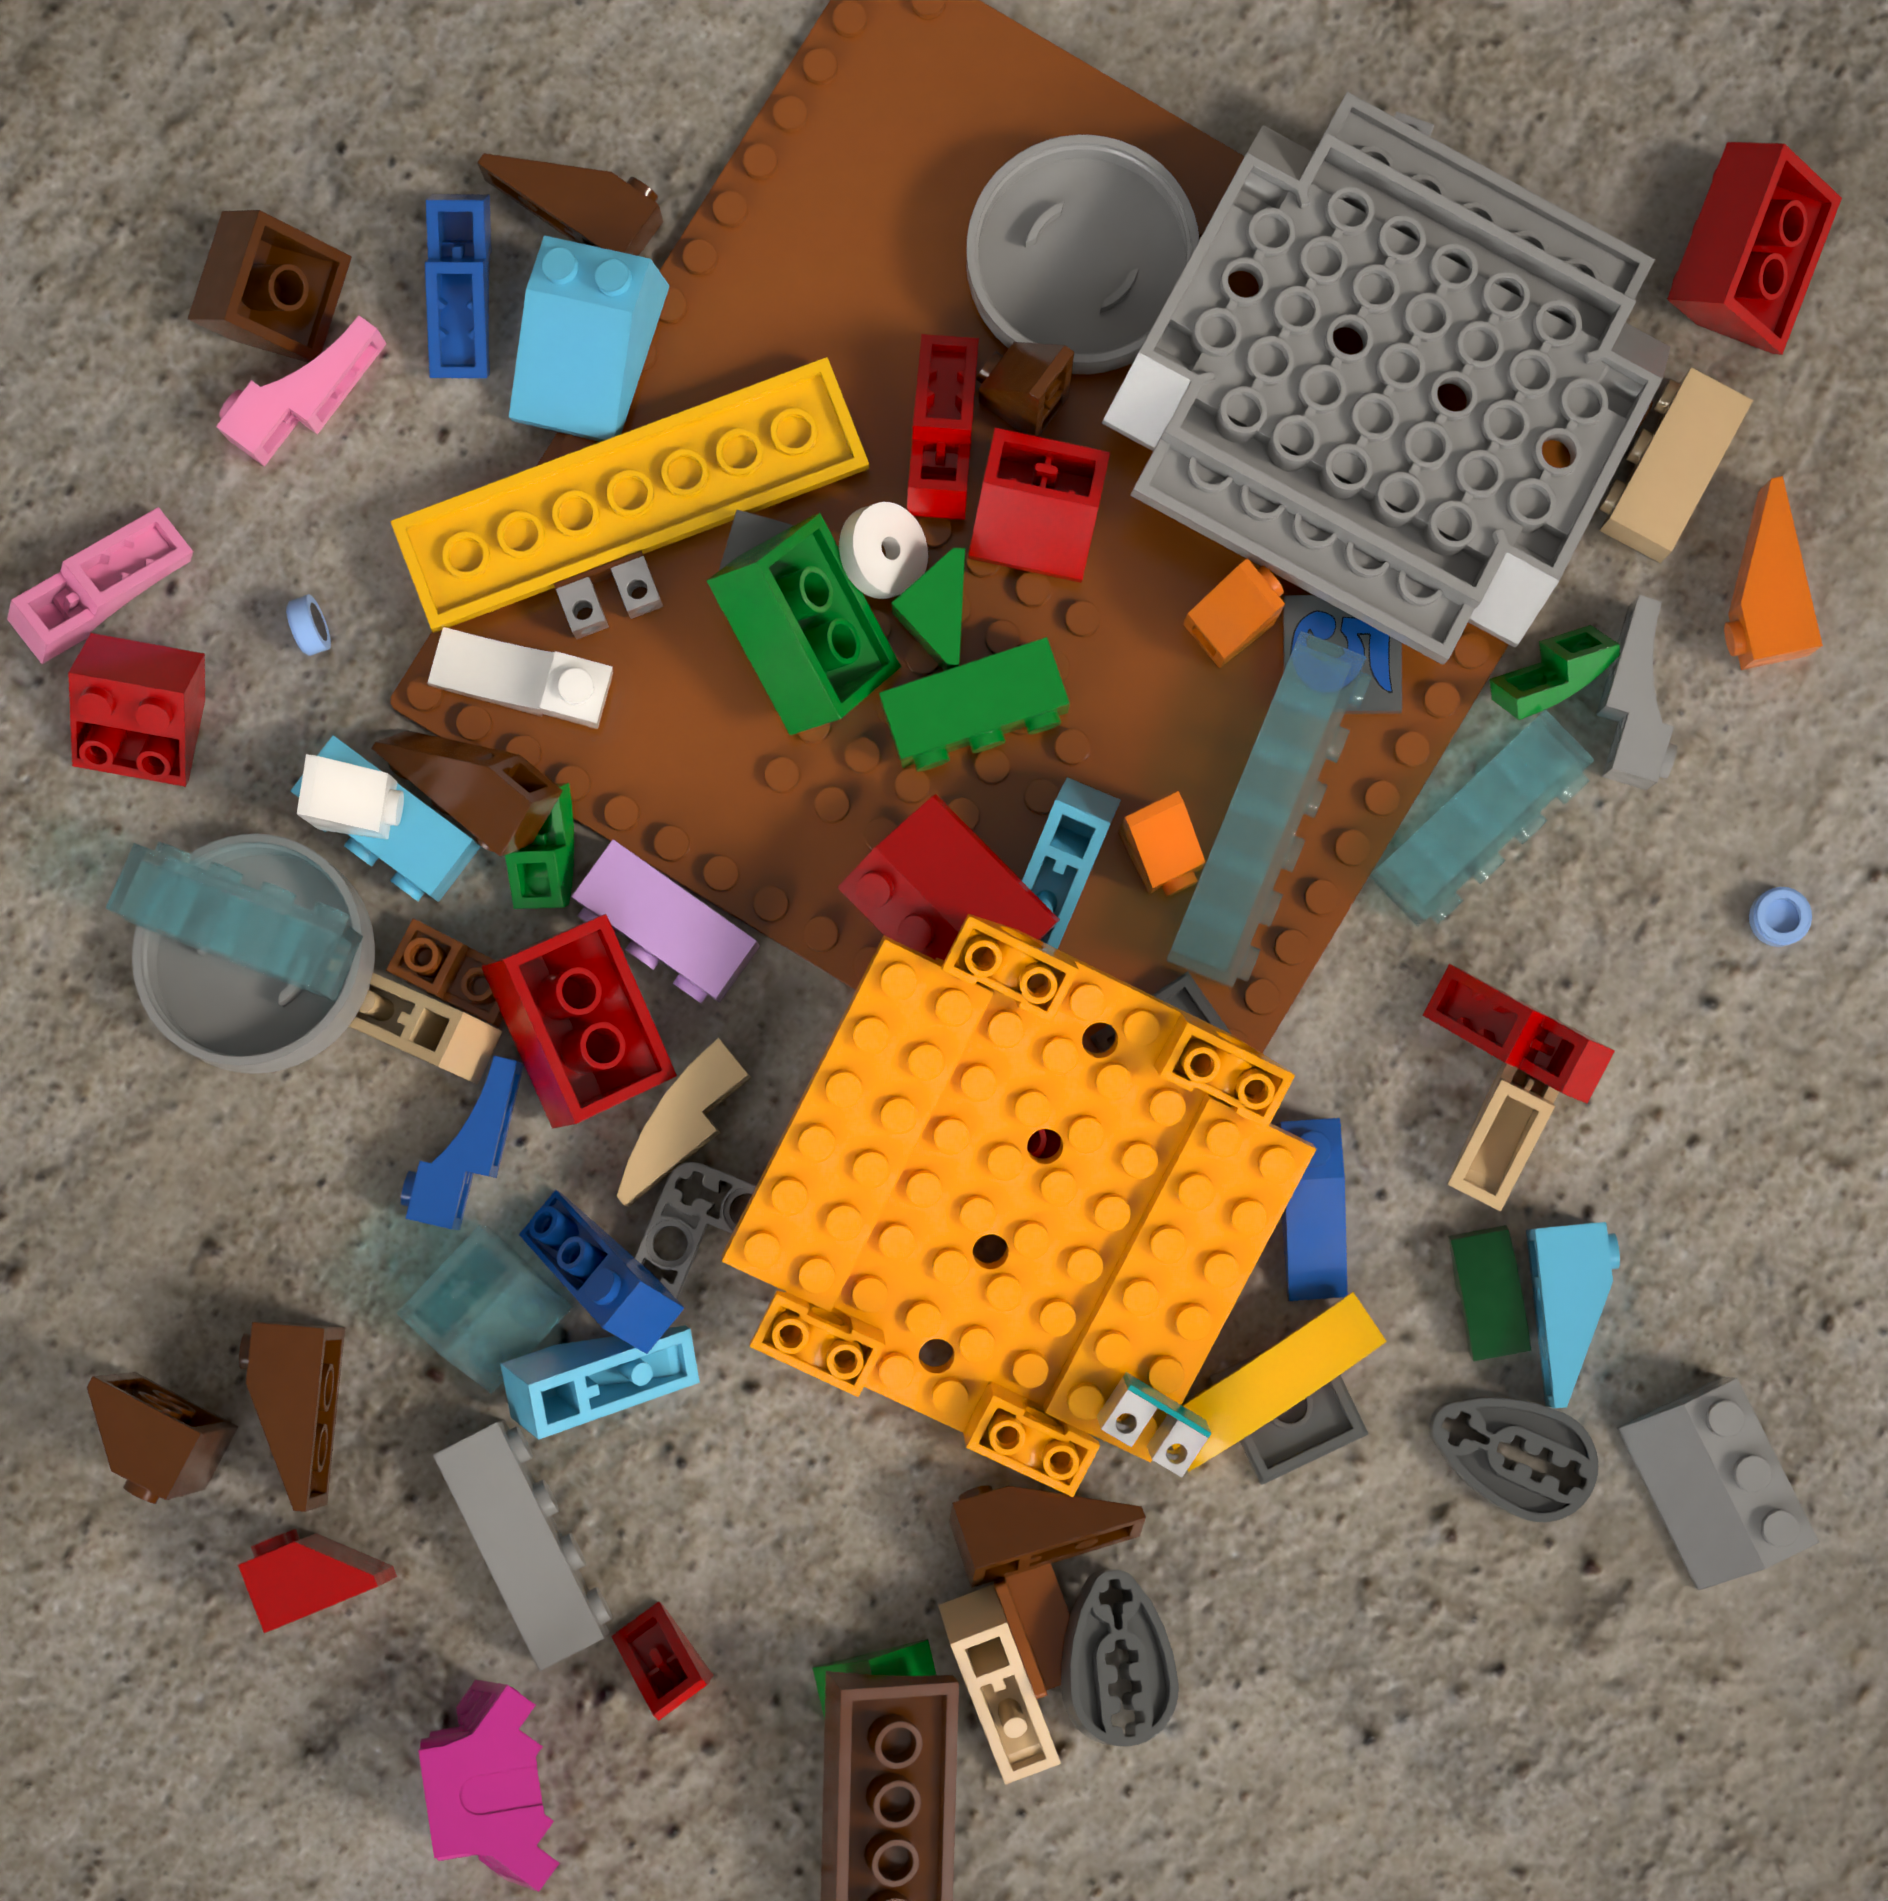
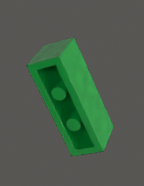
(975, 705)

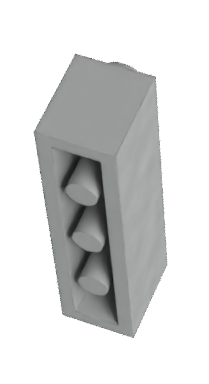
(523, 1544)

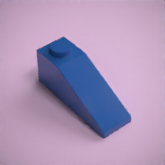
(1317, 1217)

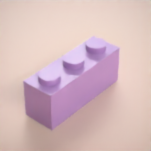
(665, 923)

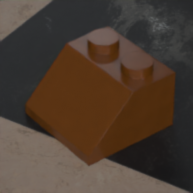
(269, 285)

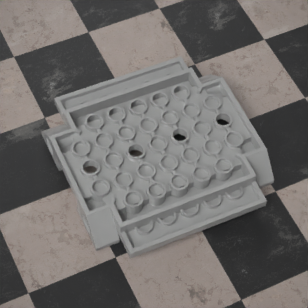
(1350, 462)

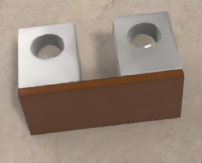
(579, 592)

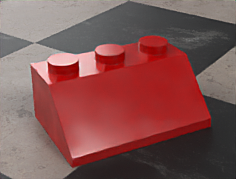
(1755, 245)
(935, 874)
(579, 1022)

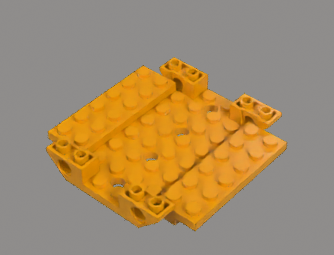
(1114, 1244)

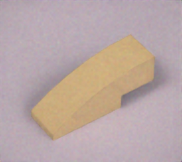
(681, 1121)
(1503, 1136)

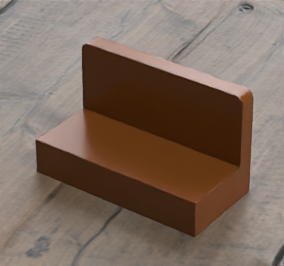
(1037, 1623)

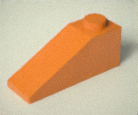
(1771, 600)

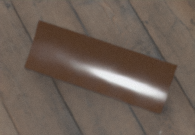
(889, 1787)

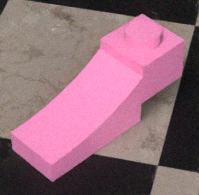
(265, 415)
(97, 584)

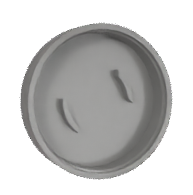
(1079, 248)
(235, 1013)

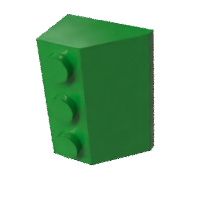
(804, 625)

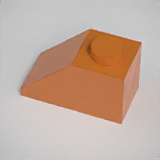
(1163, 845)

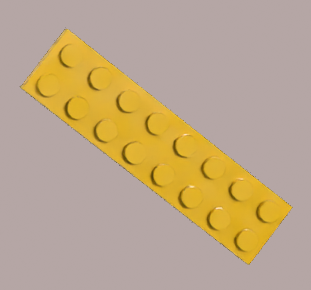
(630, 494)

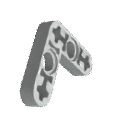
(690, 1219)

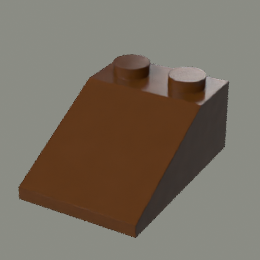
(295, 1394)

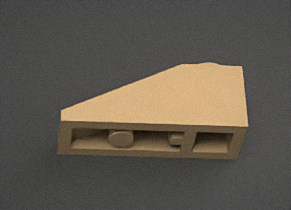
(426, 1028)
(998, 1684)

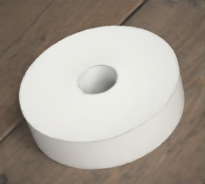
(862, 551)

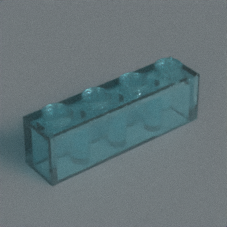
(1482, 819)
(234, 920)

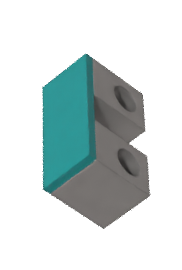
(1178, 1427)

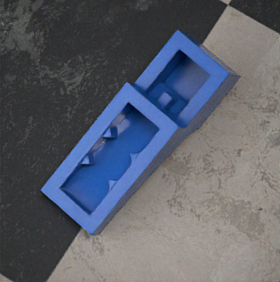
(458, 285)
(441, 1188)

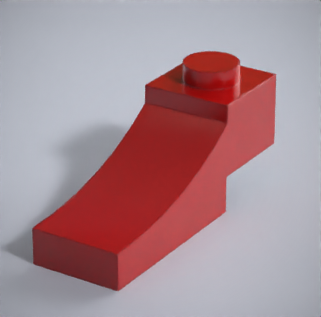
(942, 426)
(1518, 1034)

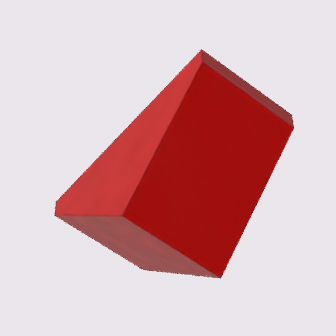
(661, 1660)

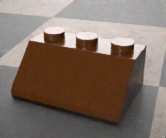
(157, 1436)

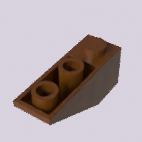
(481, 787)

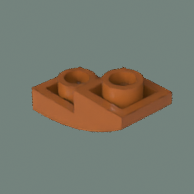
(446, 970)

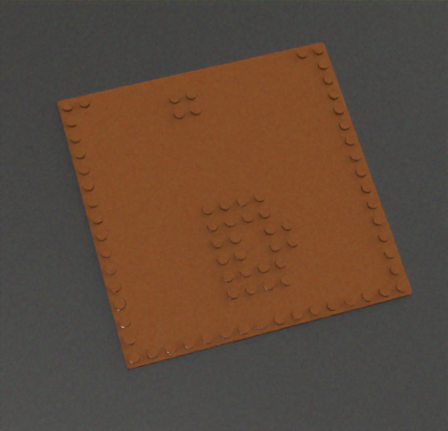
(847, 244)

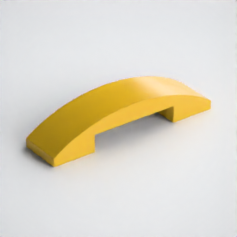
(1284, 1375)

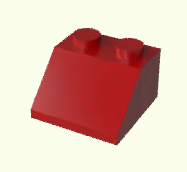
(305, 1576)

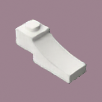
(521, 677)

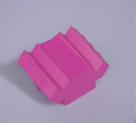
(487, 1787)

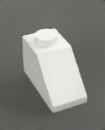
(349, 798)

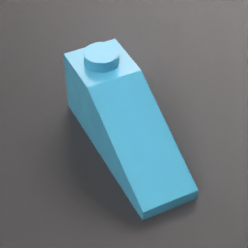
(1069, 850)
(1569, 1288)
(594, 1379)

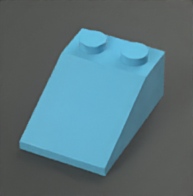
(584, 338)

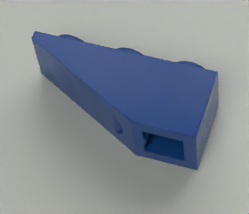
(601, 1273)

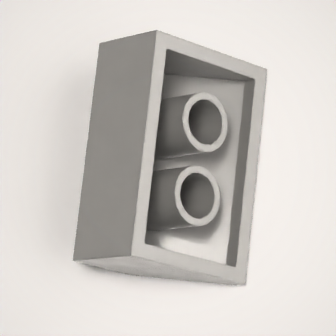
(1718, 1484)

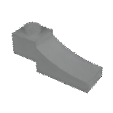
(1641, 739)

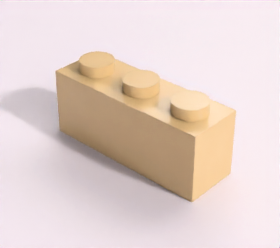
(1673, 464)

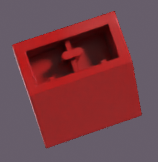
(1038, 505)
(136, 708)

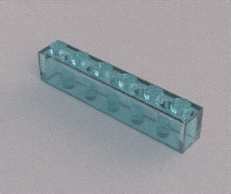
(1267, 809)

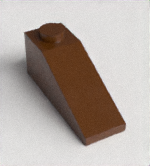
(579, 201)
(1027, 384)
(1027, 1528)

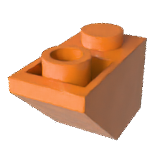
(1236, 612)

